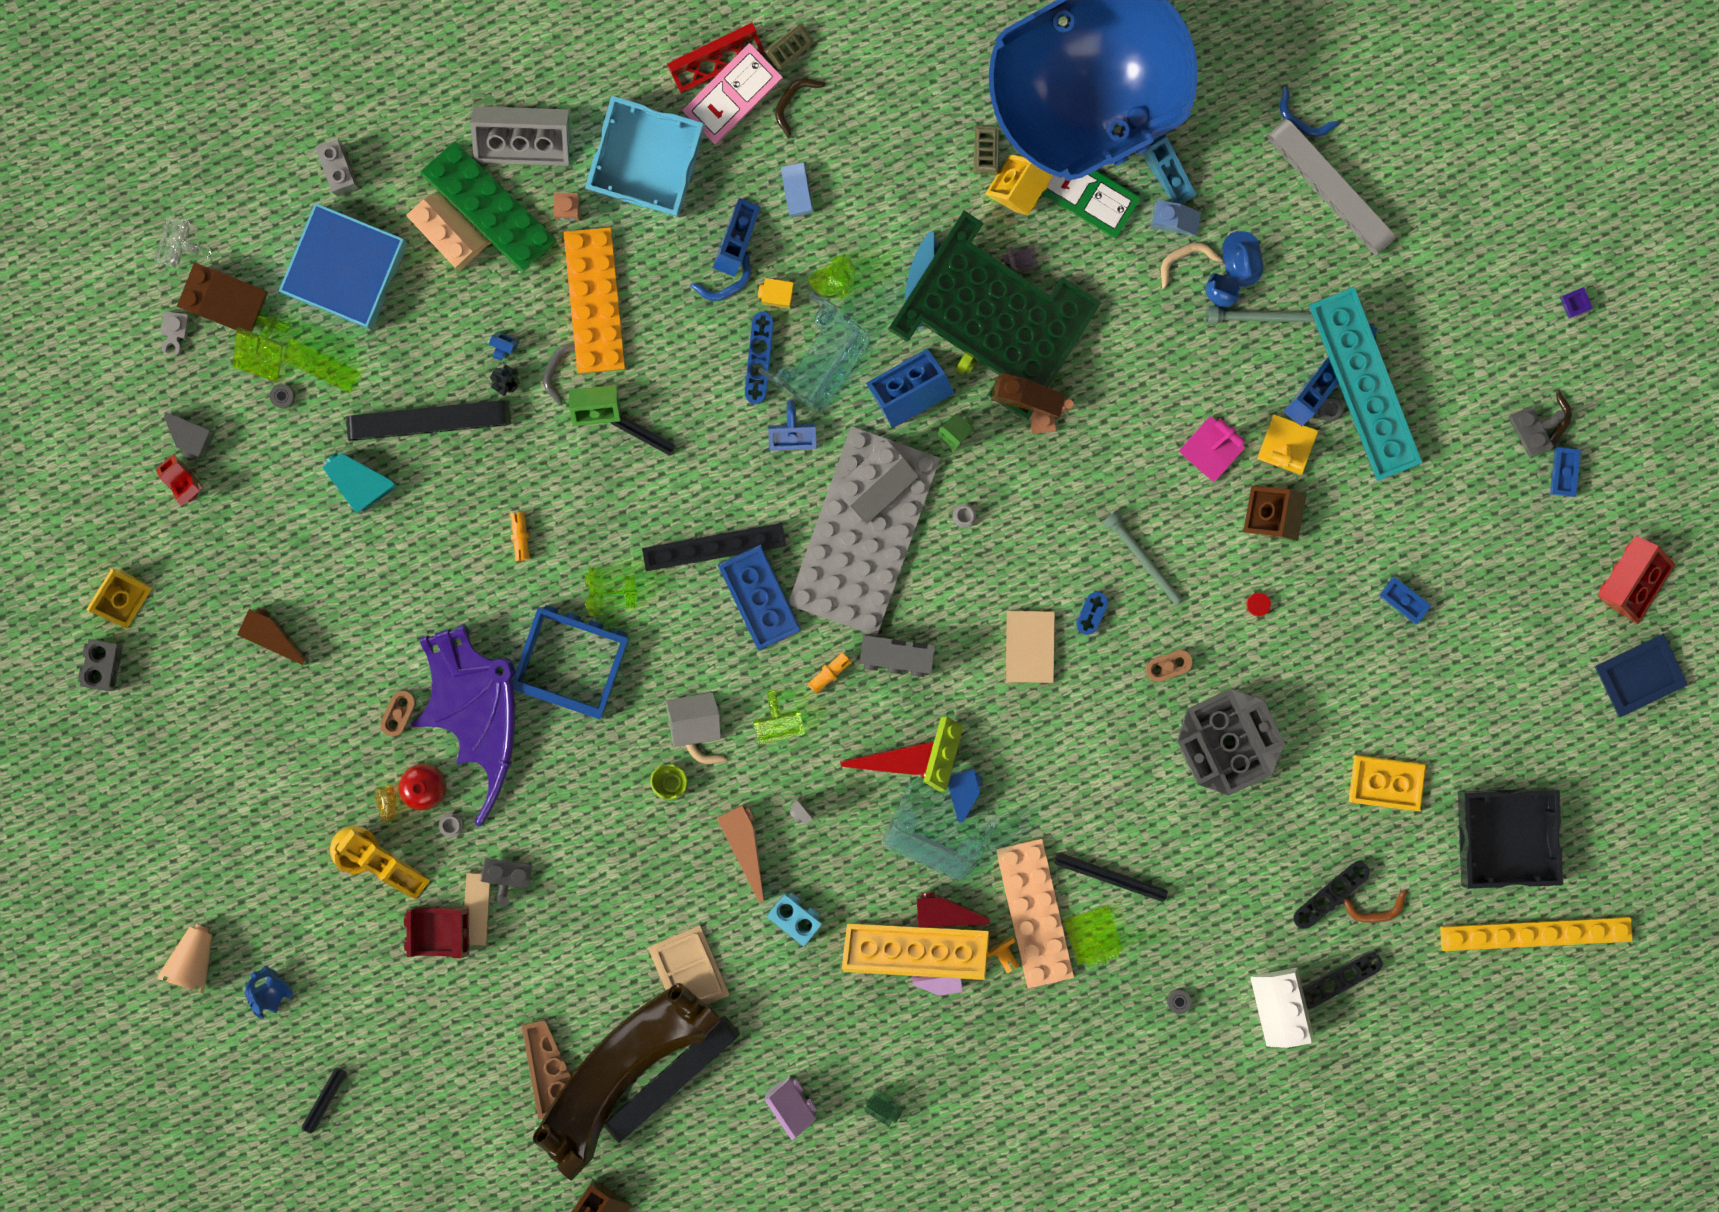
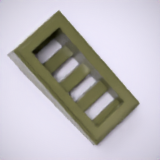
(769, 51)
(981, 168)

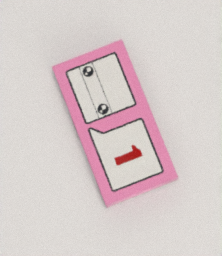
(733, 93)

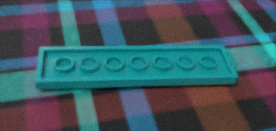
(1365, 383)

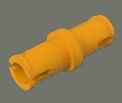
(520, 536)
(829, 673)

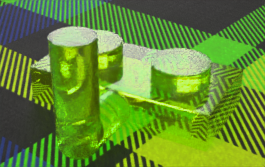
(778, 725)

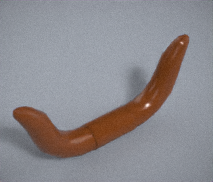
(1376, 917)

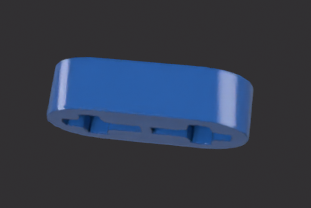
(1086, 610)

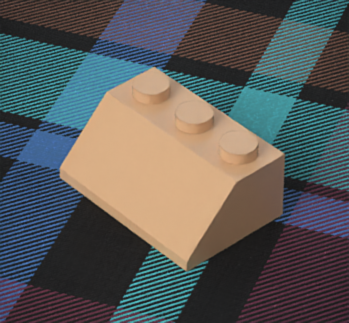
(448, 230)

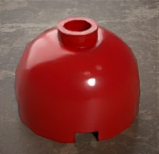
(422, 787)

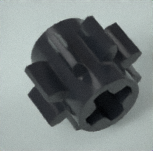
(504, 380)

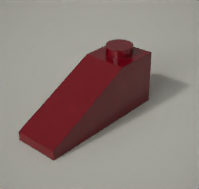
(939, 911)

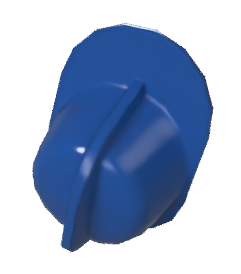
(1242, 258)

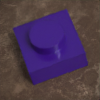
(1576, 302)

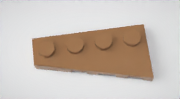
(545, 1065)

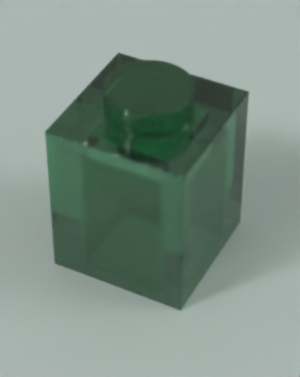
(883, 1107)

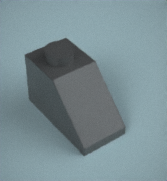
(189, 436)

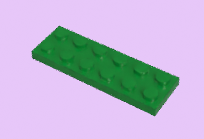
(488, 207)

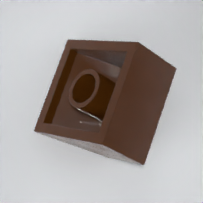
(1275, 513)

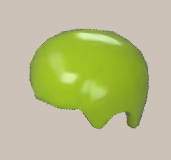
(669, 782)

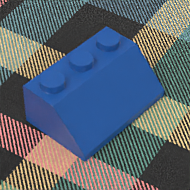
(910, 388)

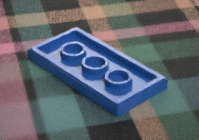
(759, 597)

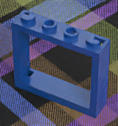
(552, 697)

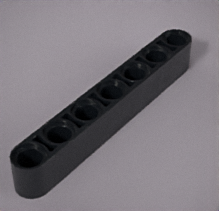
(428, 420)
(670, 1081)

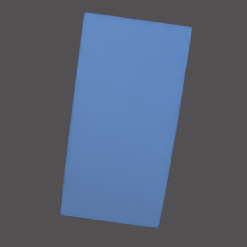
(797, 189)

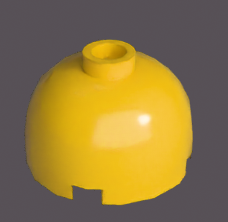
(343, 862)

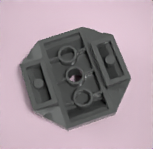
(1254, 747)

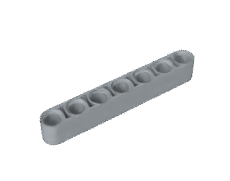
(1331, 187)

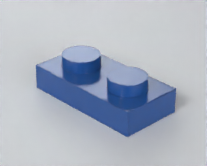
(1565, 472)
(1404, 600)

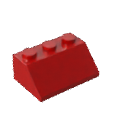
(1636, 579)

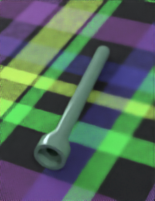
(1216, 315)
(1114, 522)

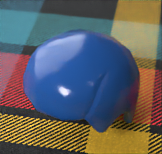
(1222, 290)

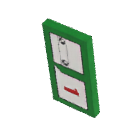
(1094, 201)

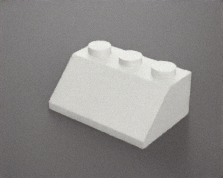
(1282, 1008)

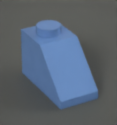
(1175, 218)

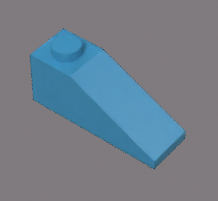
(1168, 170)

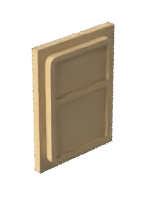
(689, 961)

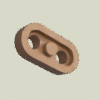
(1168, 666)
(397, 712)

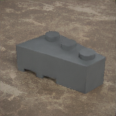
(896, 655)

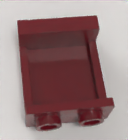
(437, 932)

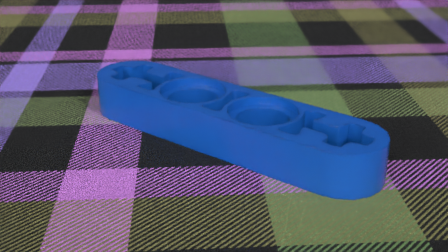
(761, 358)

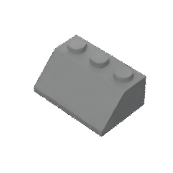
(876, 482)

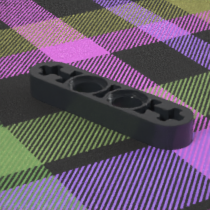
(1333, 898)
(1338, 976)

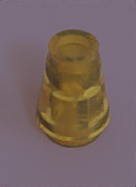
(386, 802)

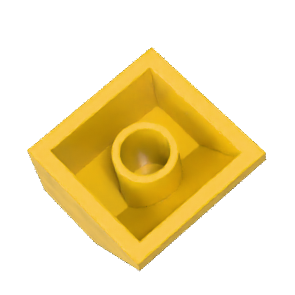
(1018, 185)

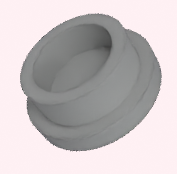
(964, 515)
(451, 825)

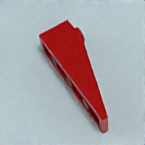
(905, 760)

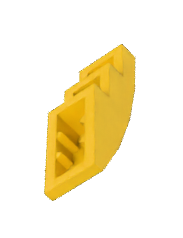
(383, 864)

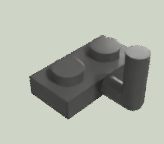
(1532, 431)
(505, 874)

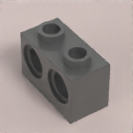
(107, 667)

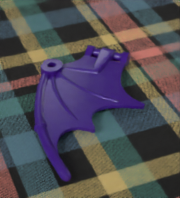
(473, 703)

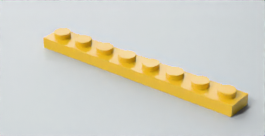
(1536, 933)

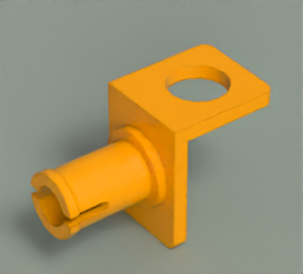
(1004, 954)

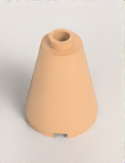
(189, 960)

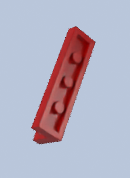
(707, 52)

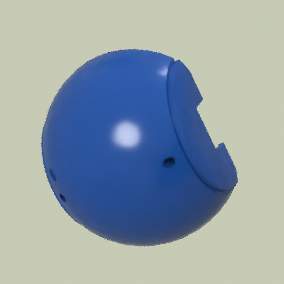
(1072, 83)

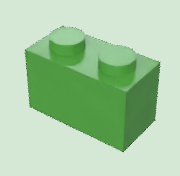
(594, 405)

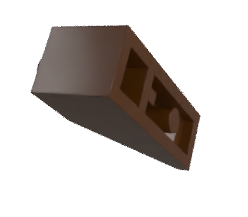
(1027, 395)
(268, 633)

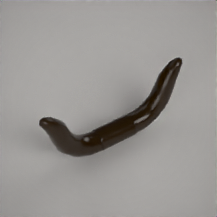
(786, 98)
(1563, 425)

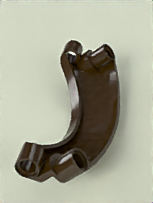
(584, 1103)

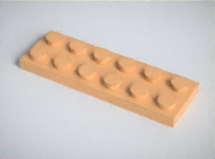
(1034, 913)

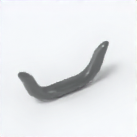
(551, 367)

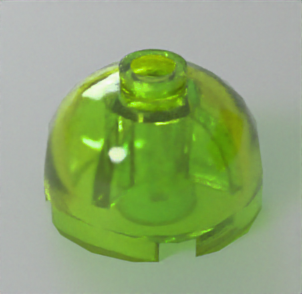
(834, 278)

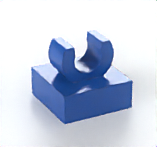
(503, 344)

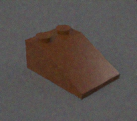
(221, 298)

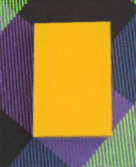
(1387, 783)

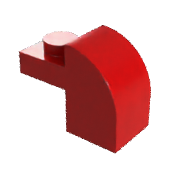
(179, 480)

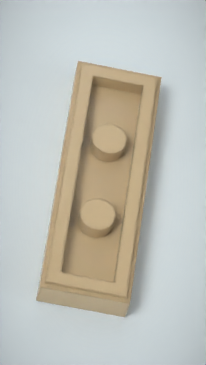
(478, 901)

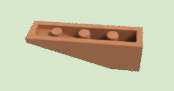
(741, 836)

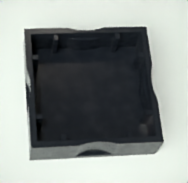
(1510, 838)

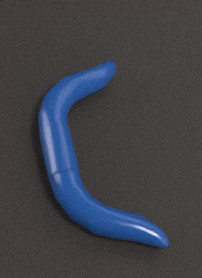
(1301, 126)
(730, 290)

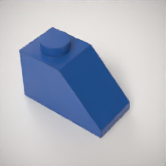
(964, 791)

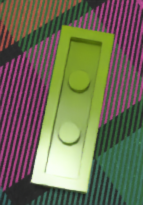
(943, 754)

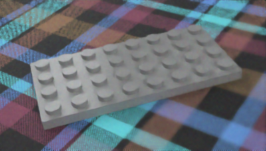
(853, 564)

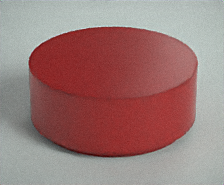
(1258, 604)

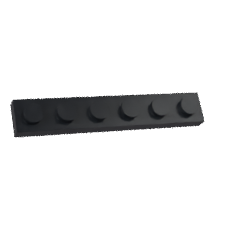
(713, 547)

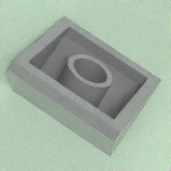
(693, 719)

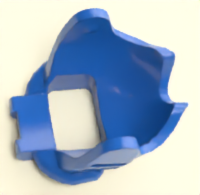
(268, 994)

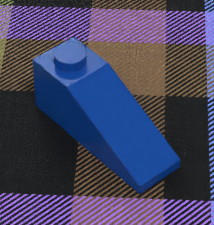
(736, 237)
(1312, 394)

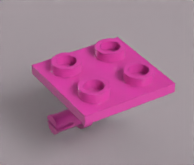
(1213, 447)

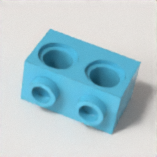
(790, 923)

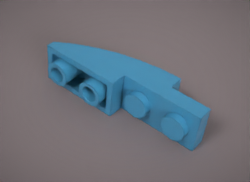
(920, 262)

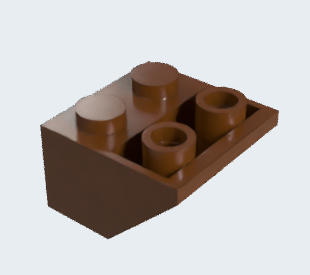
(600, 1199)

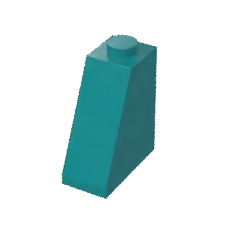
(357, 482)

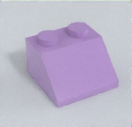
(791, 1107)

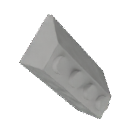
(520, 135)

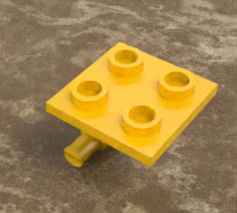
(1287, 444)

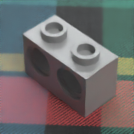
(337, 167)

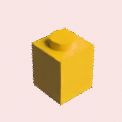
(776, 293)

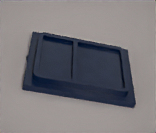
(1641, 675)

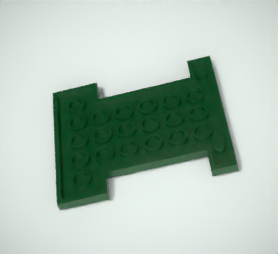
(995, 311)

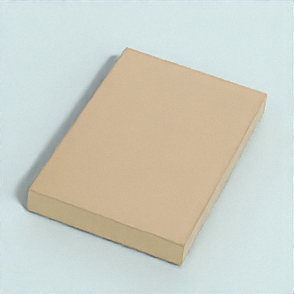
(1030, 646)

